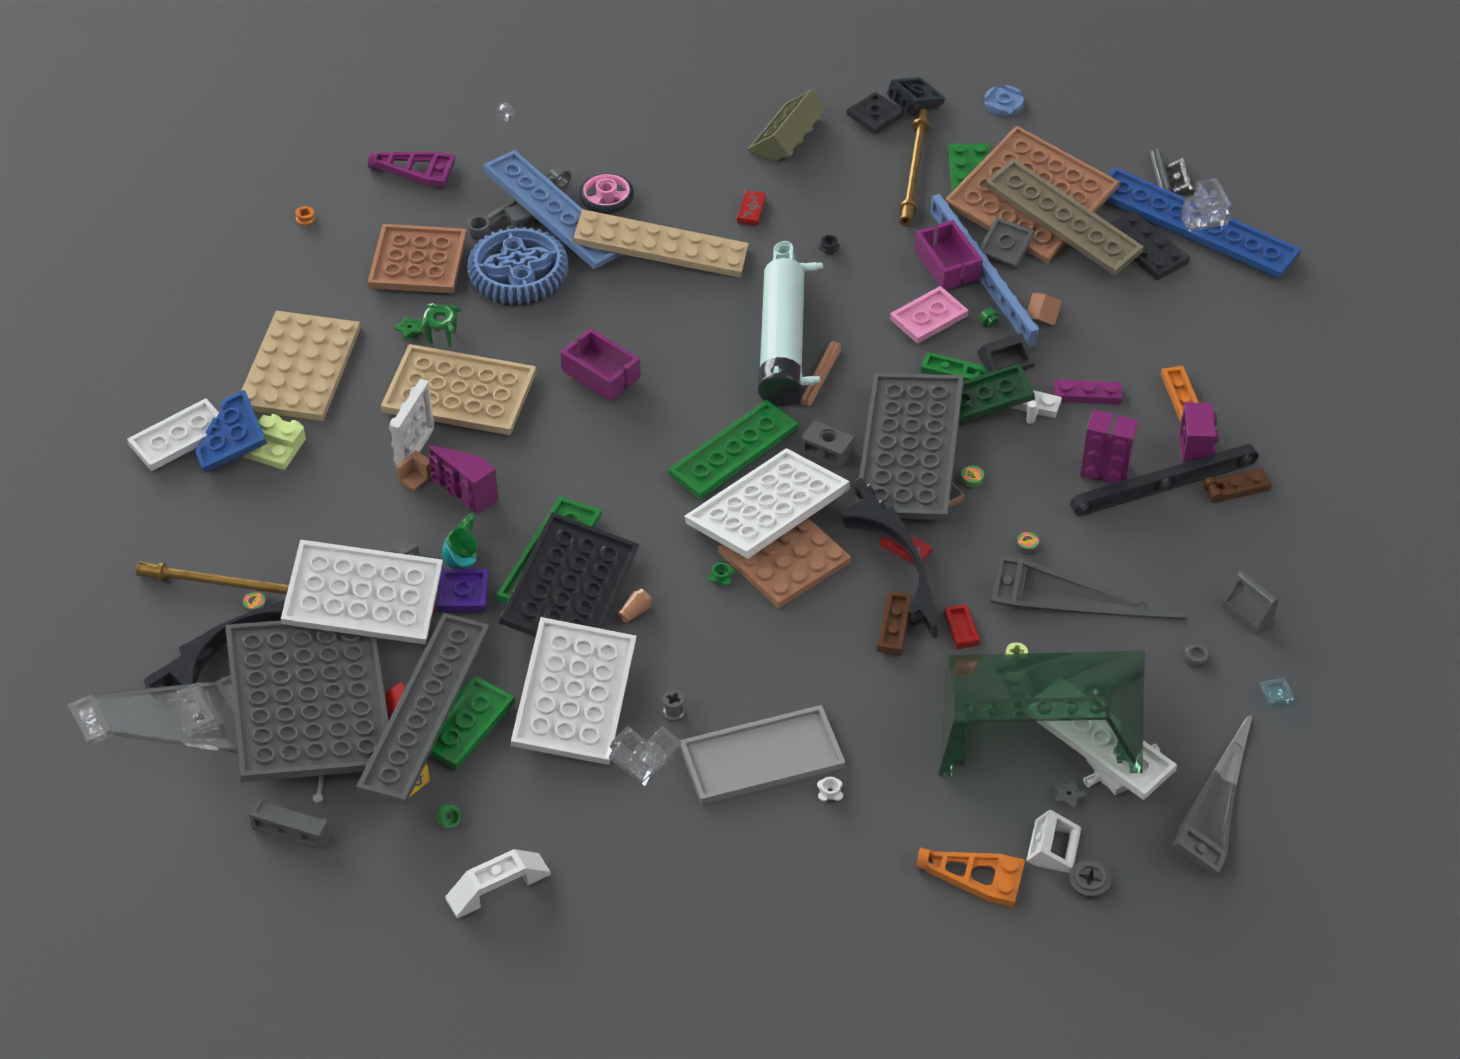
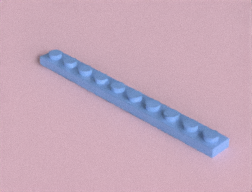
(990, 278)

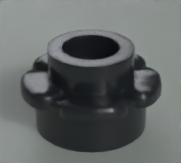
(829, 244)

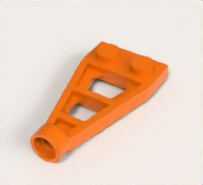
(1005, 882)

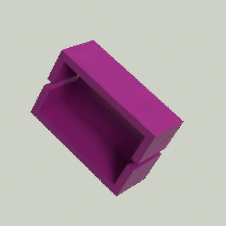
(951, 257)
(600, 364)
(1108, 454)

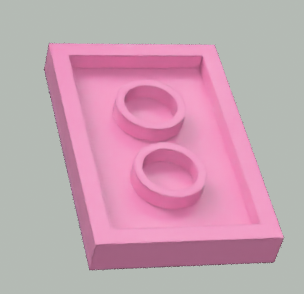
(929, 314)

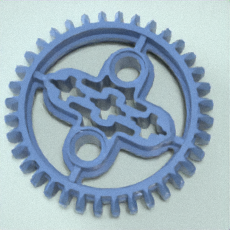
(517, 265)

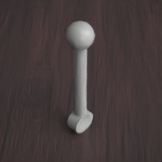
(318, 798)

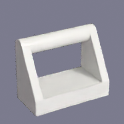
(1042, 839)

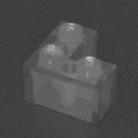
(1208, 206)
(640, 757)

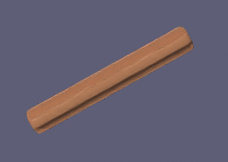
(822, 371)

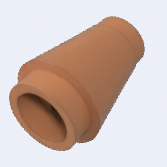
(636, 605)

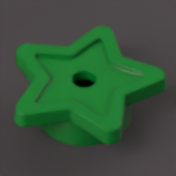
(409, 327)

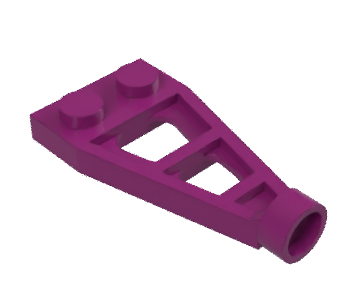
(436, 175)

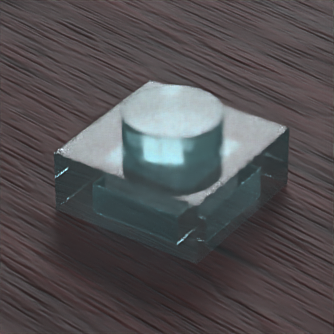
(1276, 692)

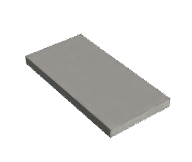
(761, 754)

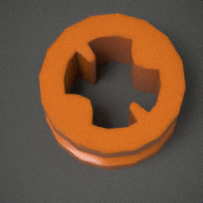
(305, 220)

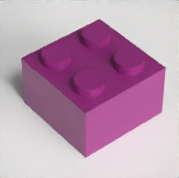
(1198, 431)

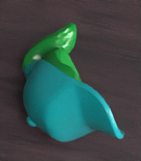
(460, 545)

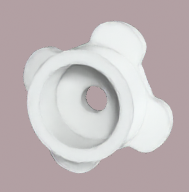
(830, 783)

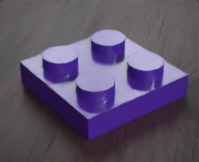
(463, 590)

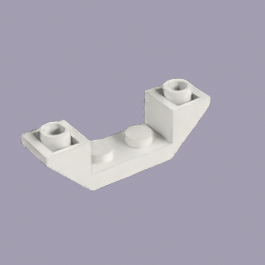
(492, 874)

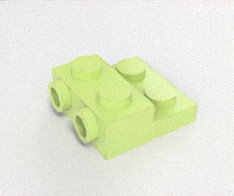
(283, 441)

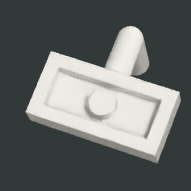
(1043, 405)

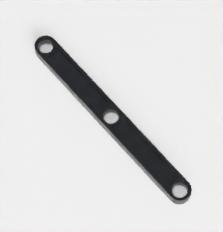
(1152, 482)

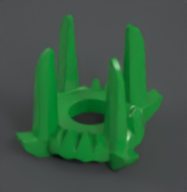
(430, 322)

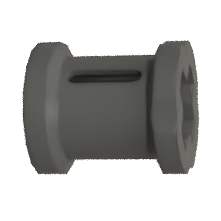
(673, 702)

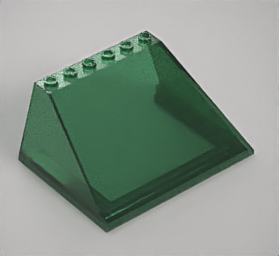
(1045, 689)

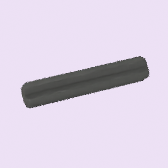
(1159, 169)

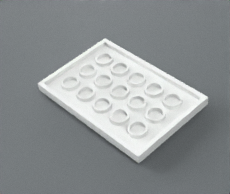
(767, 503)
(362, 592)
(573, 691)

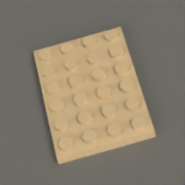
(300, 365)
(463, 388)

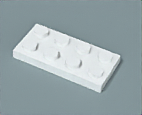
(173, 435)

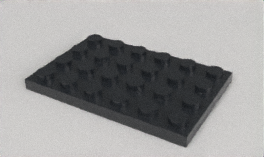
(569, 576)

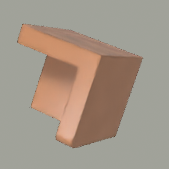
(1044, 308)
(414, 471)

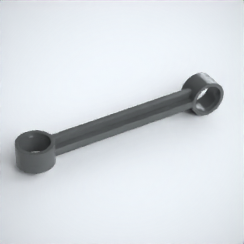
(558, 176)

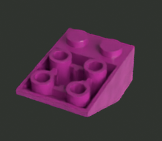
(464, 477)

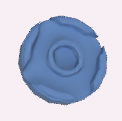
(1004, 100)

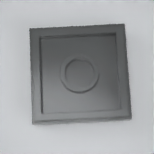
(1007, 242)

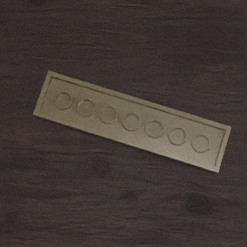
(1064, 217)

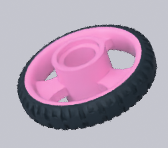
(606, 193)

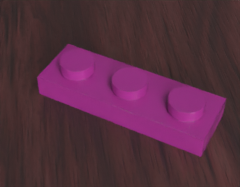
(1088, 391)

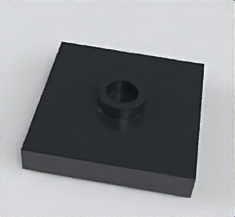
(875, 112)

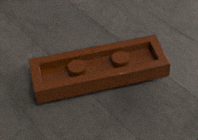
(894, 623)

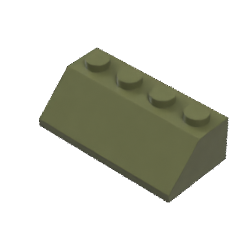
(789, 127)

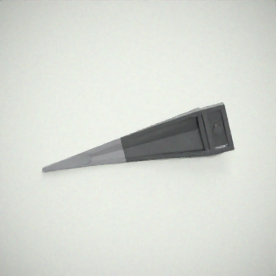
(1206, 826)

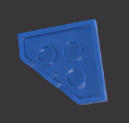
(231, 433)

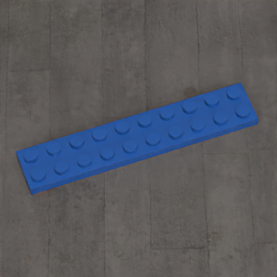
(1233, 239)

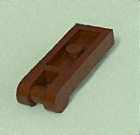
(1237, 485)

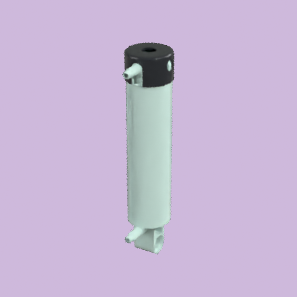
(782, 328)

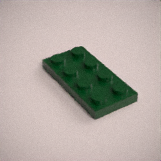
(995, 392)

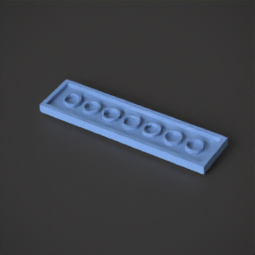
(544, 202)

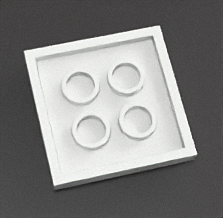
(413, 422)

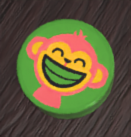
(972, 476)

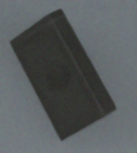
(1180, 178)

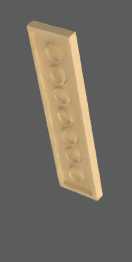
(661, 243)

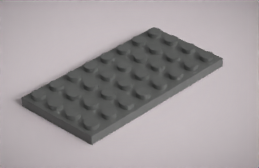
(912, 442)

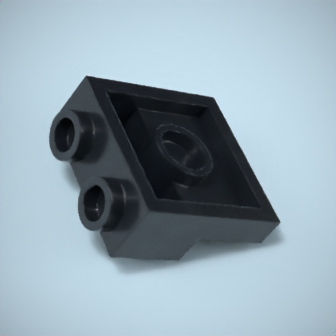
(914, 94)

